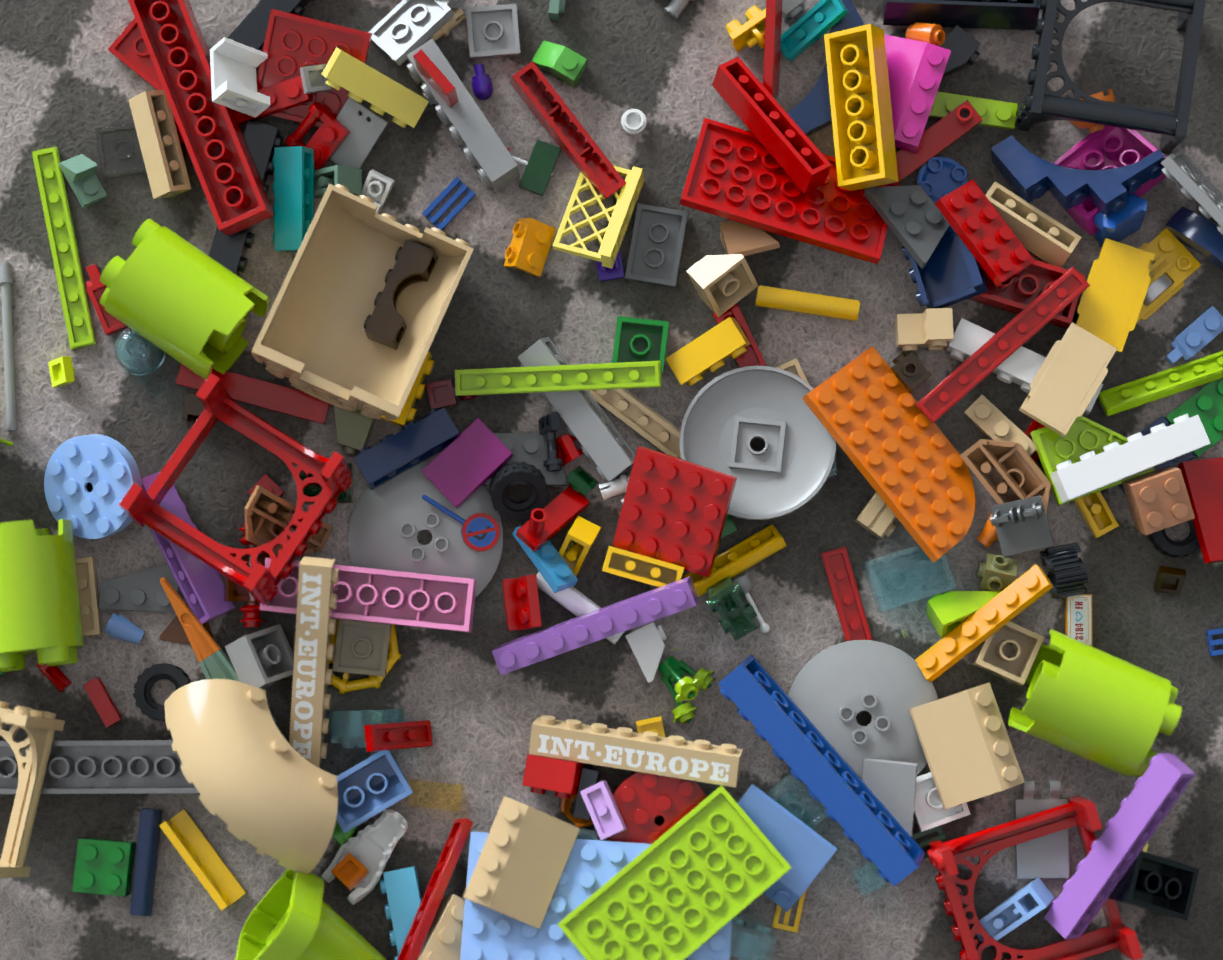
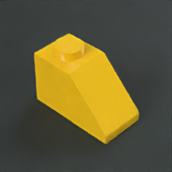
(578, 543)

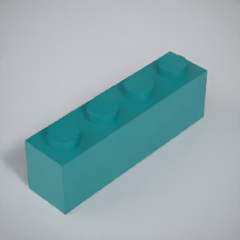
(293, 196)

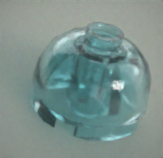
(137, 354)

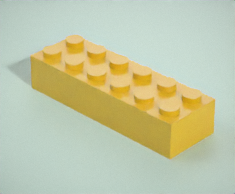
(861, 107)

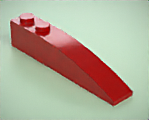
(566, 129)

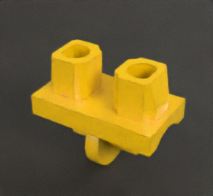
(749, 33)

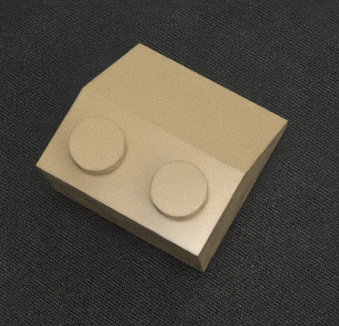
(722, 280)

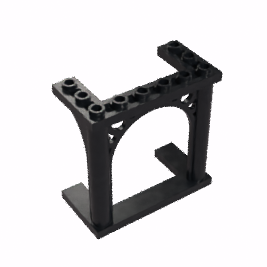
(1050, 106)

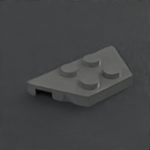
(910, 217)
(532, 450)

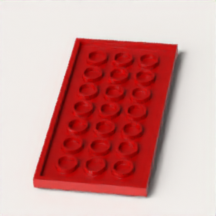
(744, 183)

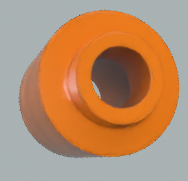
(927, 33)

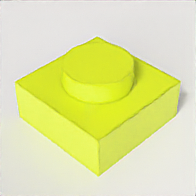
(61, 371)

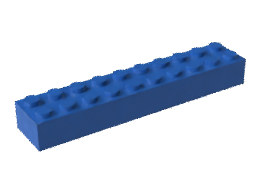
(822, 771)

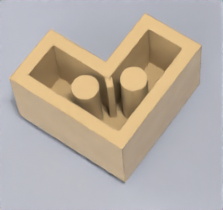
(925, 329)

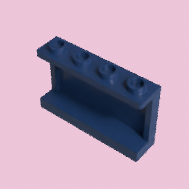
(949, 274)

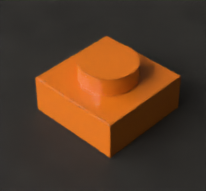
(349, 871)

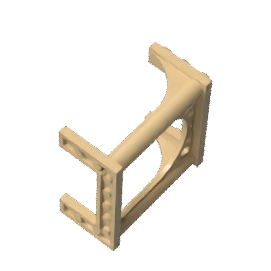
(40, 730)

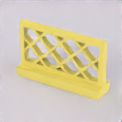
(617, 224)

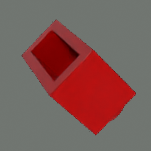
(552, 774)

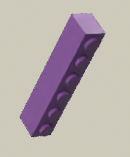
(197, 581)

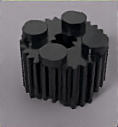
(1065, 570)

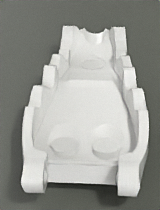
(372, 849)

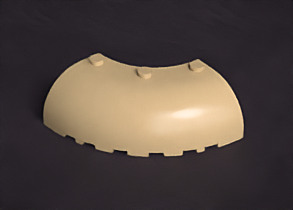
(252, 772)

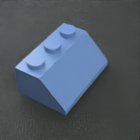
(370, 789)

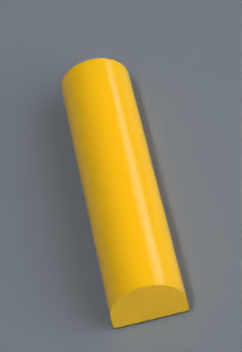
(807, 303)
(1096, 514)
(740, 558)

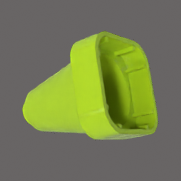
(300, 925)

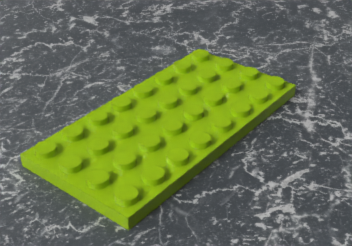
(679, 887)

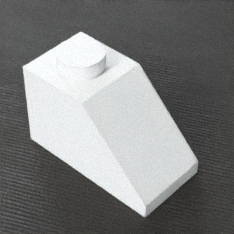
(647, 648)

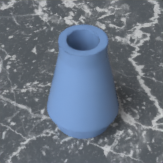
(123, 629)

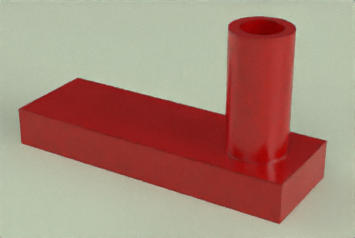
(552, 518)

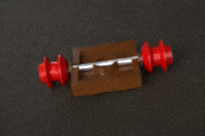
(236, 593)

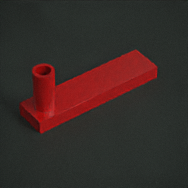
(938, 138)

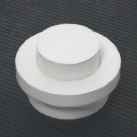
(633, 121)

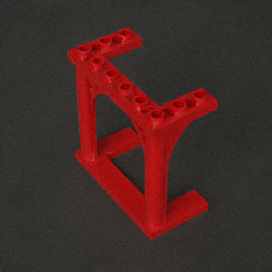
(258, 580)
(948, 854)

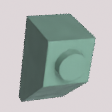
(337, 174)

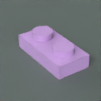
(603, 810)

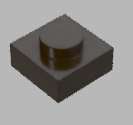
(1169, 580)

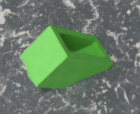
(560, 62)

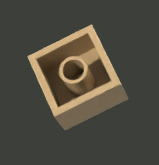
(1009, 653)

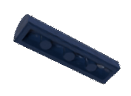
(146, 862)

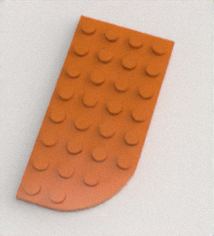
(898, 451)

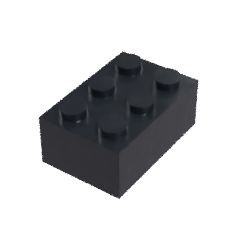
(1158, 886)

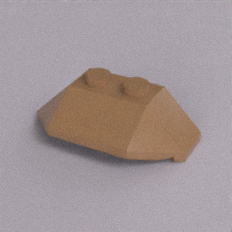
(1007, 471)
(269, 516)

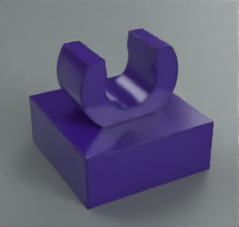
(610, 274)

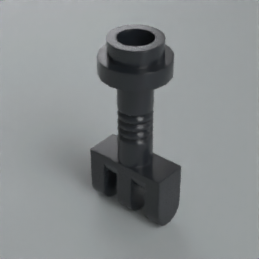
(549, 426)

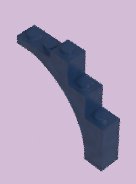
(1070, 186)

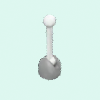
(746, 585)

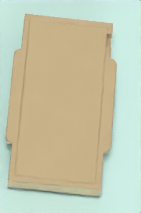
(1068, 379)

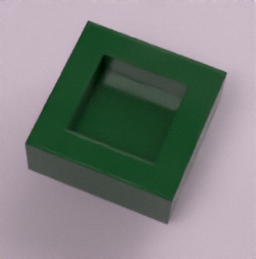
(581, 481)

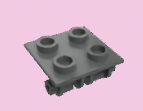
(1021, 525)

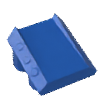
(1121, 224)

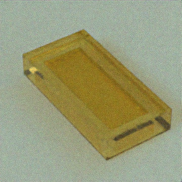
(435, 795)

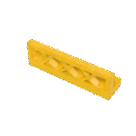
(203, 859)

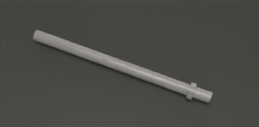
(8, 346)

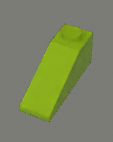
(954, 607)

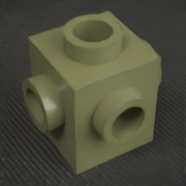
(996, 572)

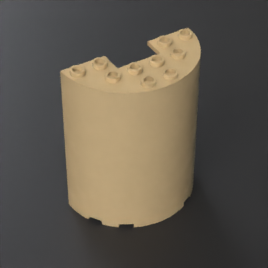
(331, 288)

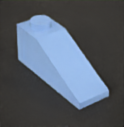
(1016, 909)

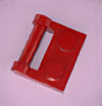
(325, 140)

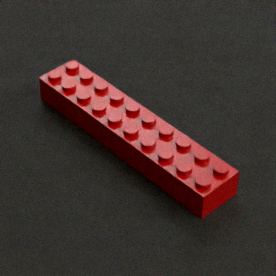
(205, 126)

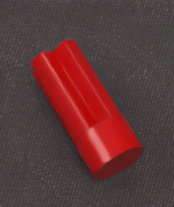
(55, 676)

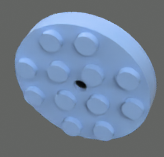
(88, 482)

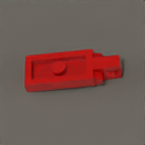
(95, 290)

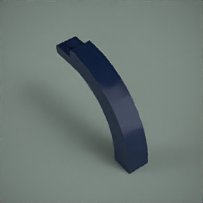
(1198, 234)

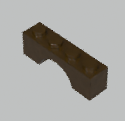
(412, 265)

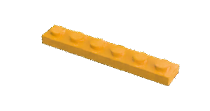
(984, 623)

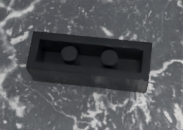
(588, 778)

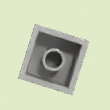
(262, 657)

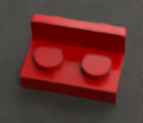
(521, 603)

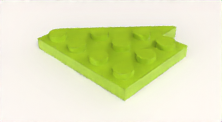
(1080, 439)

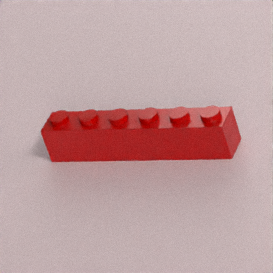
(771, 125)

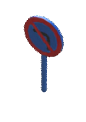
(479, 530)

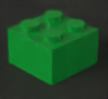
(640, 340)
(104, 866)

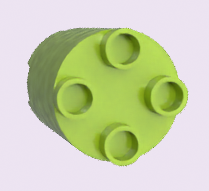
(181, 300)
(38, 596)
(1096, 705)

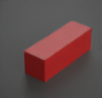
(102, 702)

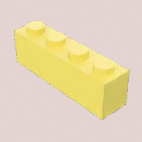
(375, 88)

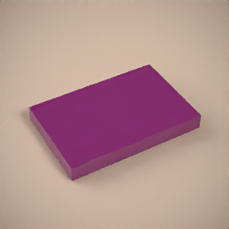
(467, 463)

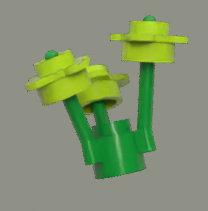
(685, 688)

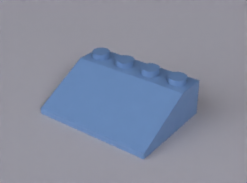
(793, 839)

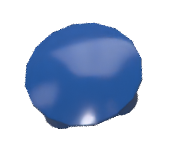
(941, 177)

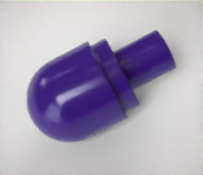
(481, 83)

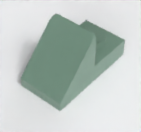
(82, 178)

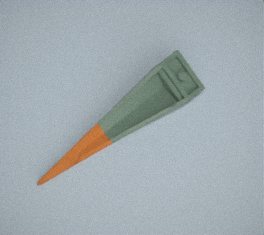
(210, 656)

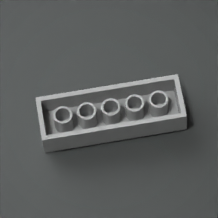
(467, 123)

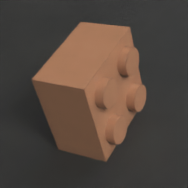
(1158, 500)

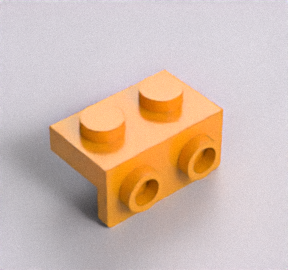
(529, 246)

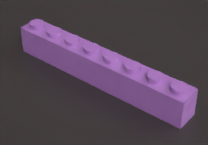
(595, 625)
(1119, 845)

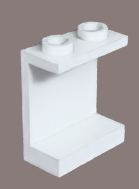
(235, 77)

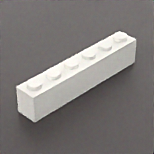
(1017, 368)
(1129, 458)

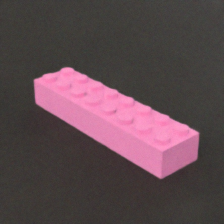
(390, 598)

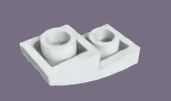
(377, 188)

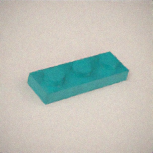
(811, 27)

